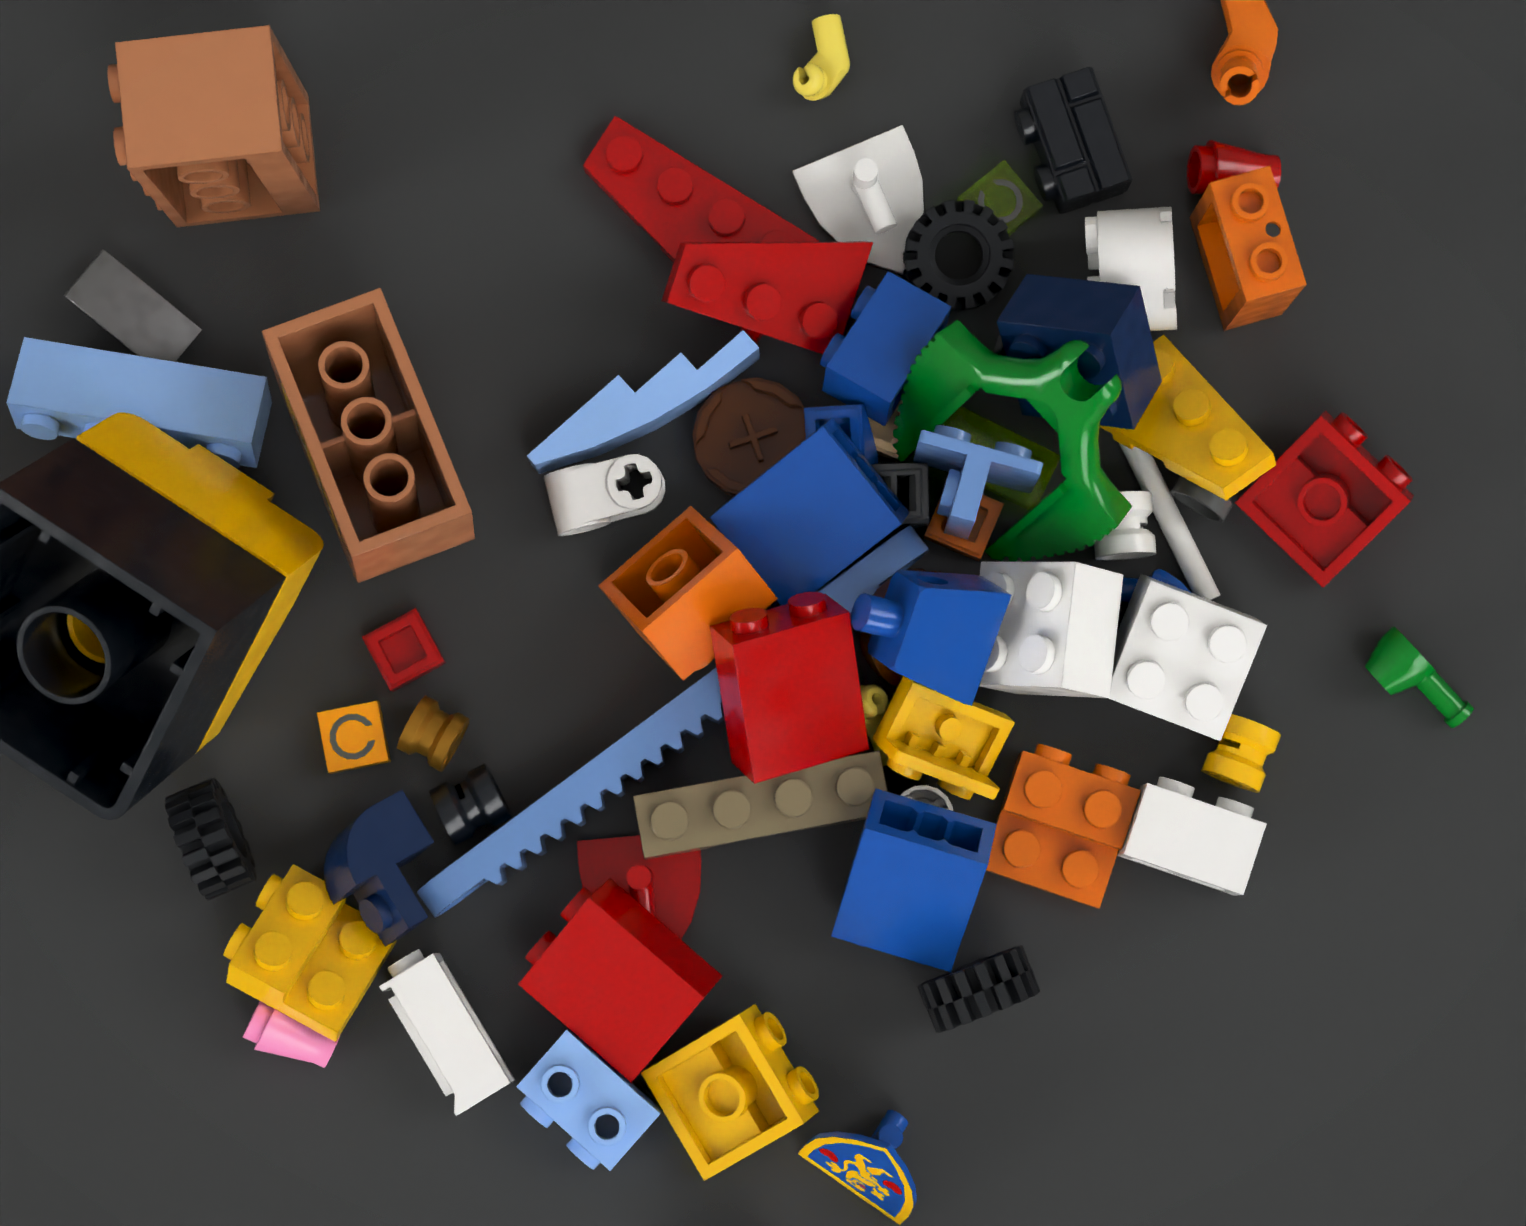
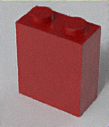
(789, 686)
(617, 977)

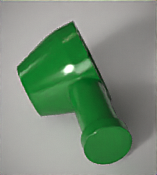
(1401, 666)

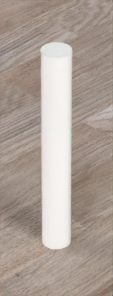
(1172, 523)

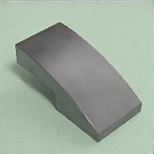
(131, 310)

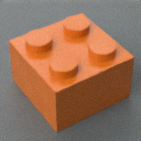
(684, 586)

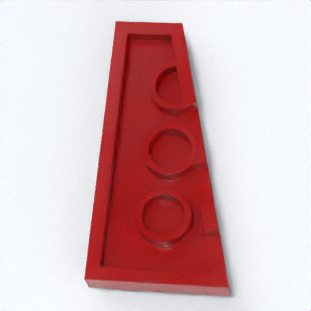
(677, 198)

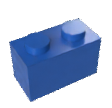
(882, 345)

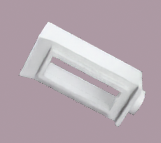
(446, 1029)

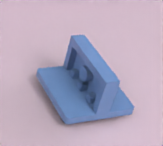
(969, 471)

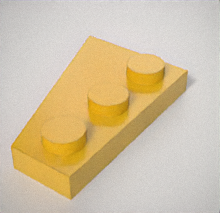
(1196, 430)

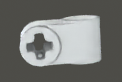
(591, 493)

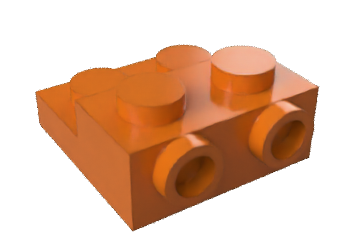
(1062, 825)

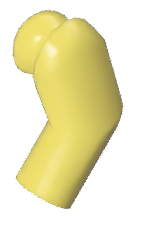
(830, 62)

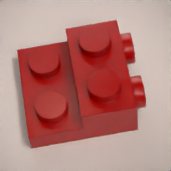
(1327, 496)

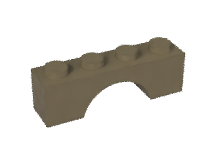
(740, 810)

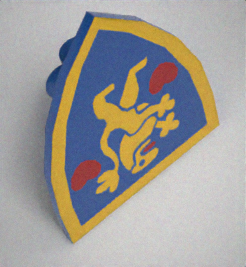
(868, 1165)

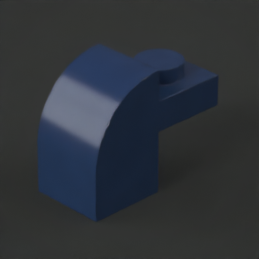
(367, 864)

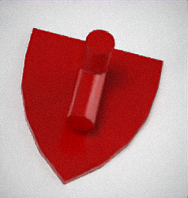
(661, 885)

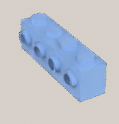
(74, 387)

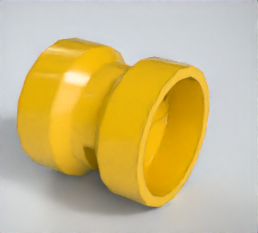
(1242, 754)

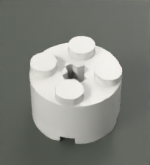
(1138, 251)

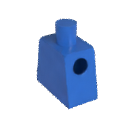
(934, 628)

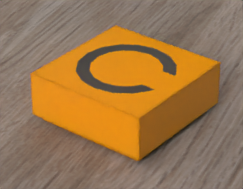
(353, 737)

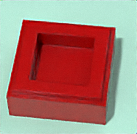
(403, 650)

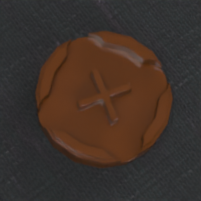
(746, 431)

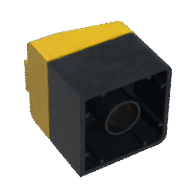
(134, 606)

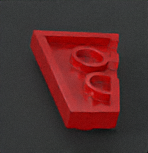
(772, 288)

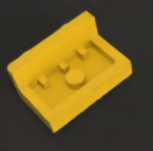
(942, 739)

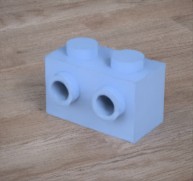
(587, 1101)

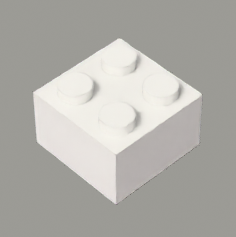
(1055, 629)
(1183, 656)

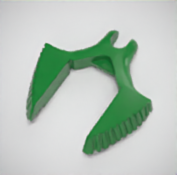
(1081, 505)

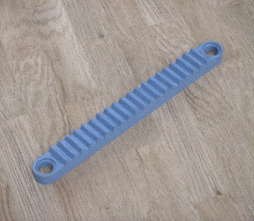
(633, 751)

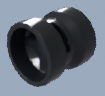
(470, 804)

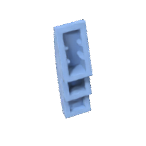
(621, 415)

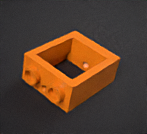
(1246, 267)

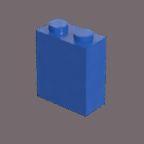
(810, 513)
(914, 880)

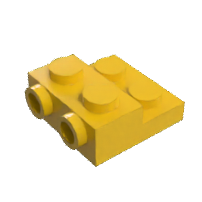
(306, 953)
(732, 1091)

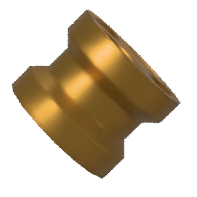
(433, 733)

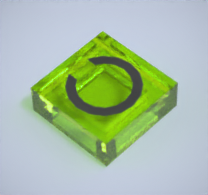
(1006, 195)

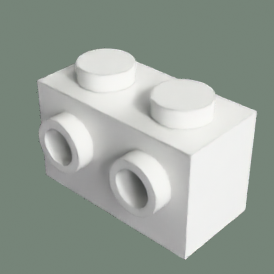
(1193, 837)

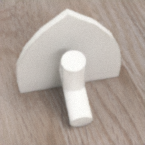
(867, 195)

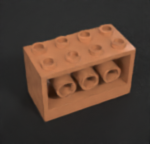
(215, 126)

